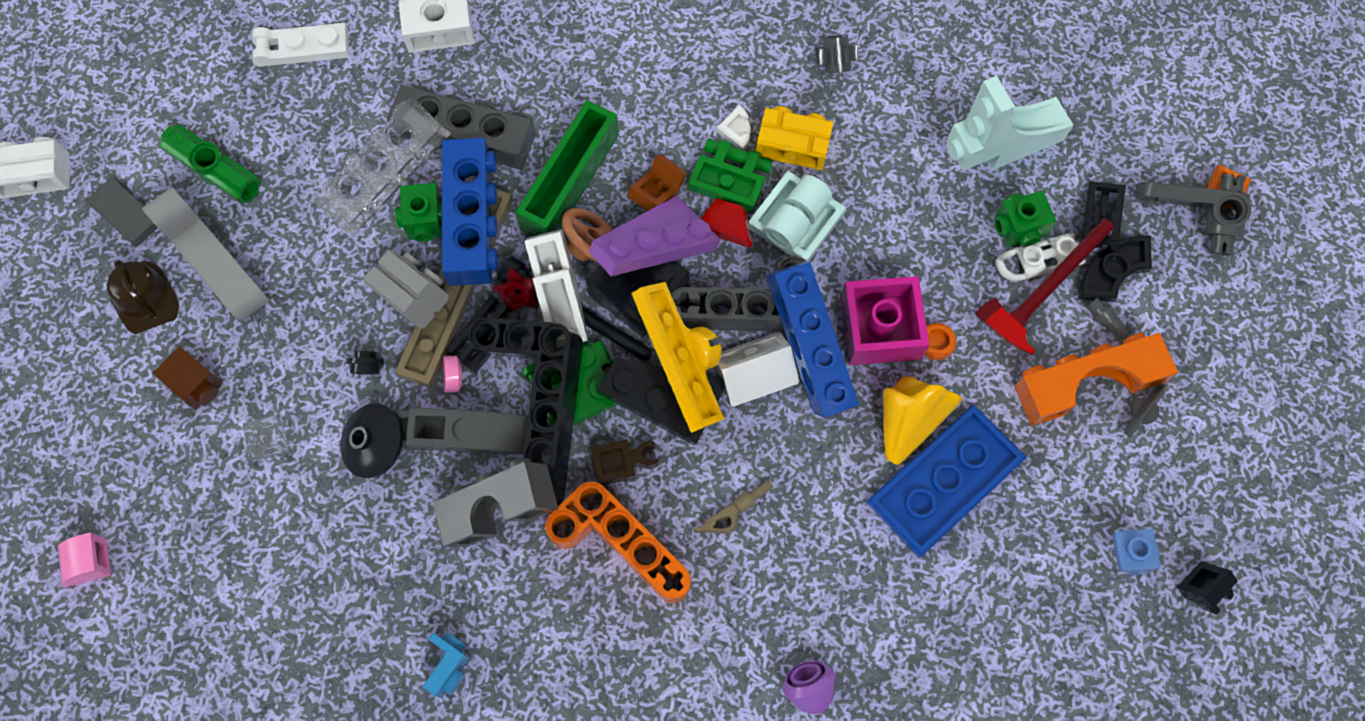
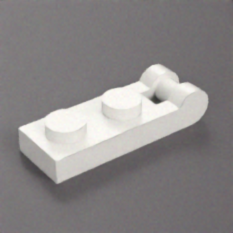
(300, 44)

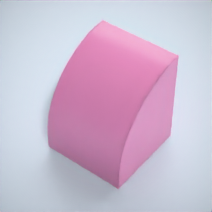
(83, 559)

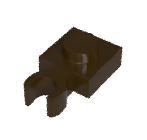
(616, 462)

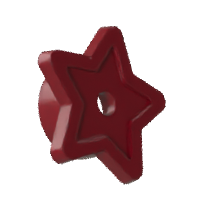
(511, 297)

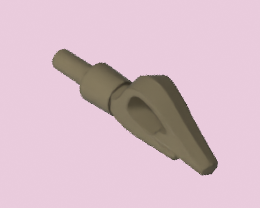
(738, 506)

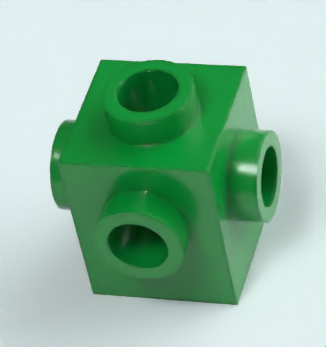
(420, 211)
(1024, 219)

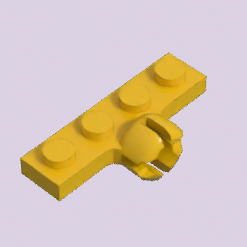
(682, 353)

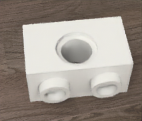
(424, 33)

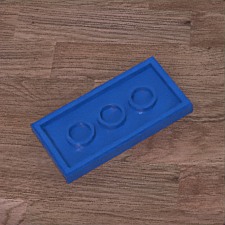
(946, 480)

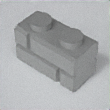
(406, 288)

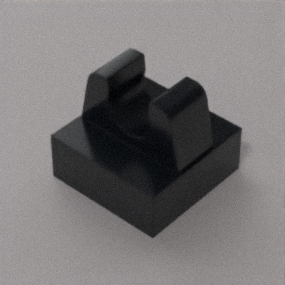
(1207, 586)

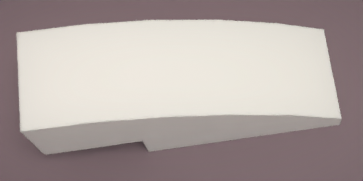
(556, 282)

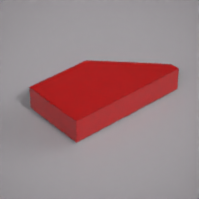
(728, 222)

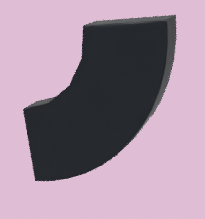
(1113, 266)

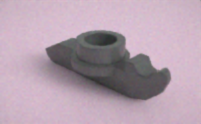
(1144, 411)

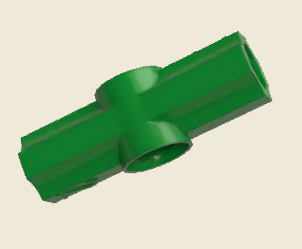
(222, 173)

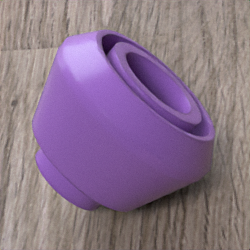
(810, 686)

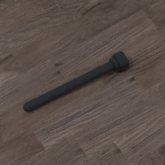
(591, 320)

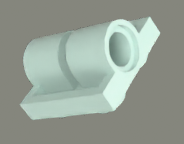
(797, 215)

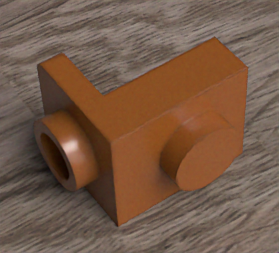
(658, 184)

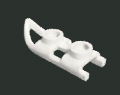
(1033, 257)

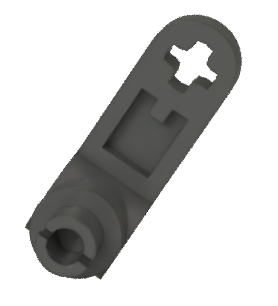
(1222, 230)

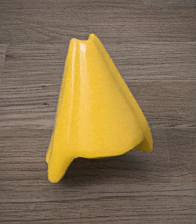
(912, 413)

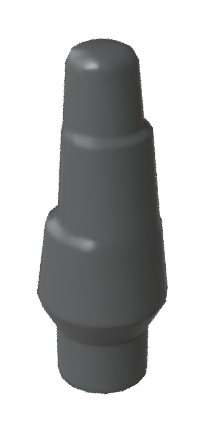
(1108, 318)

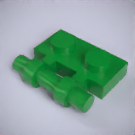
(727, 182)

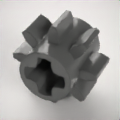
(837, 53)

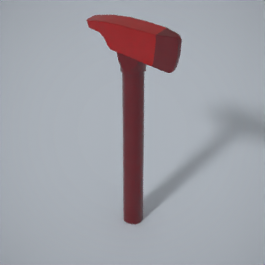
(1011, 325)

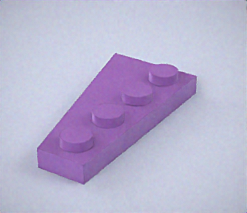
(654, 238)

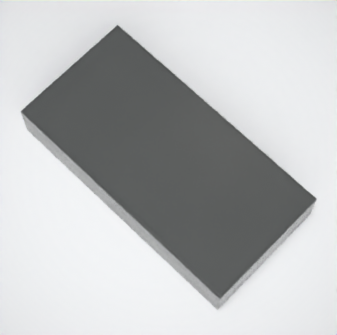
(122, 212)

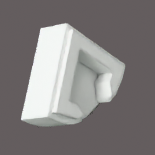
(736, 128)

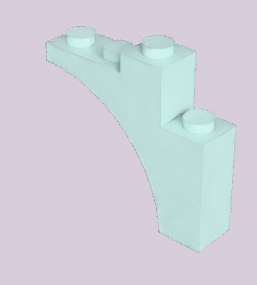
(1005, 132)

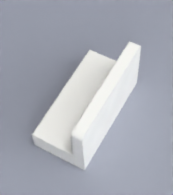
(757, 368)

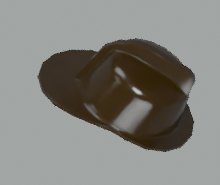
(141, 295)

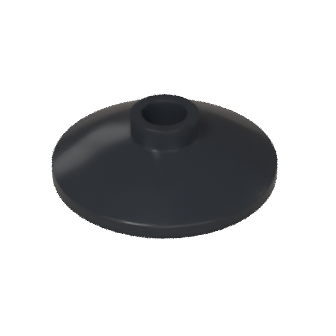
(371, 441)

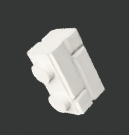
(33, 167)

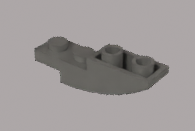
(463, 431)

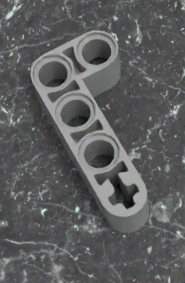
(206, 254)

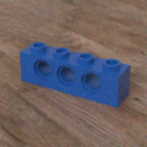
(459, 161)
(812, 339)

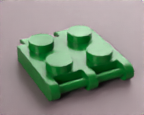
(588, 402)

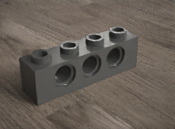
(510, 146)

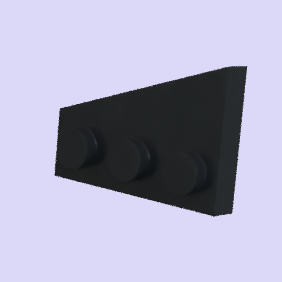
(647, 393)

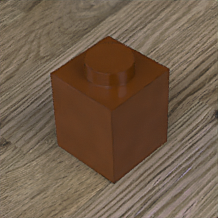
(188, 378)

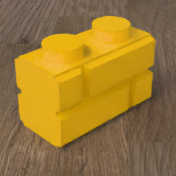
(794, 137)

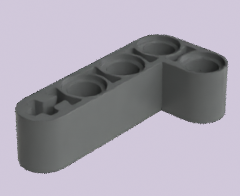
(736, 300)

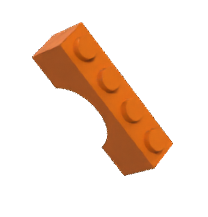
(1136, 364)

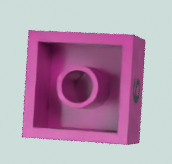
(884, 320)

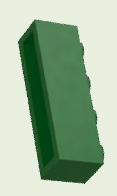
(568, 170)

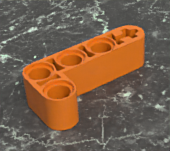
(626, 546)

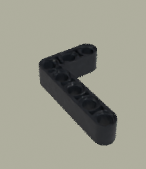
(543, 396)

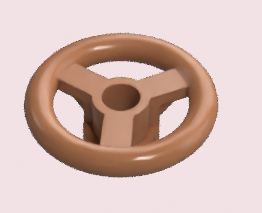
(579, 234)

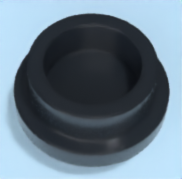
(365, 363)

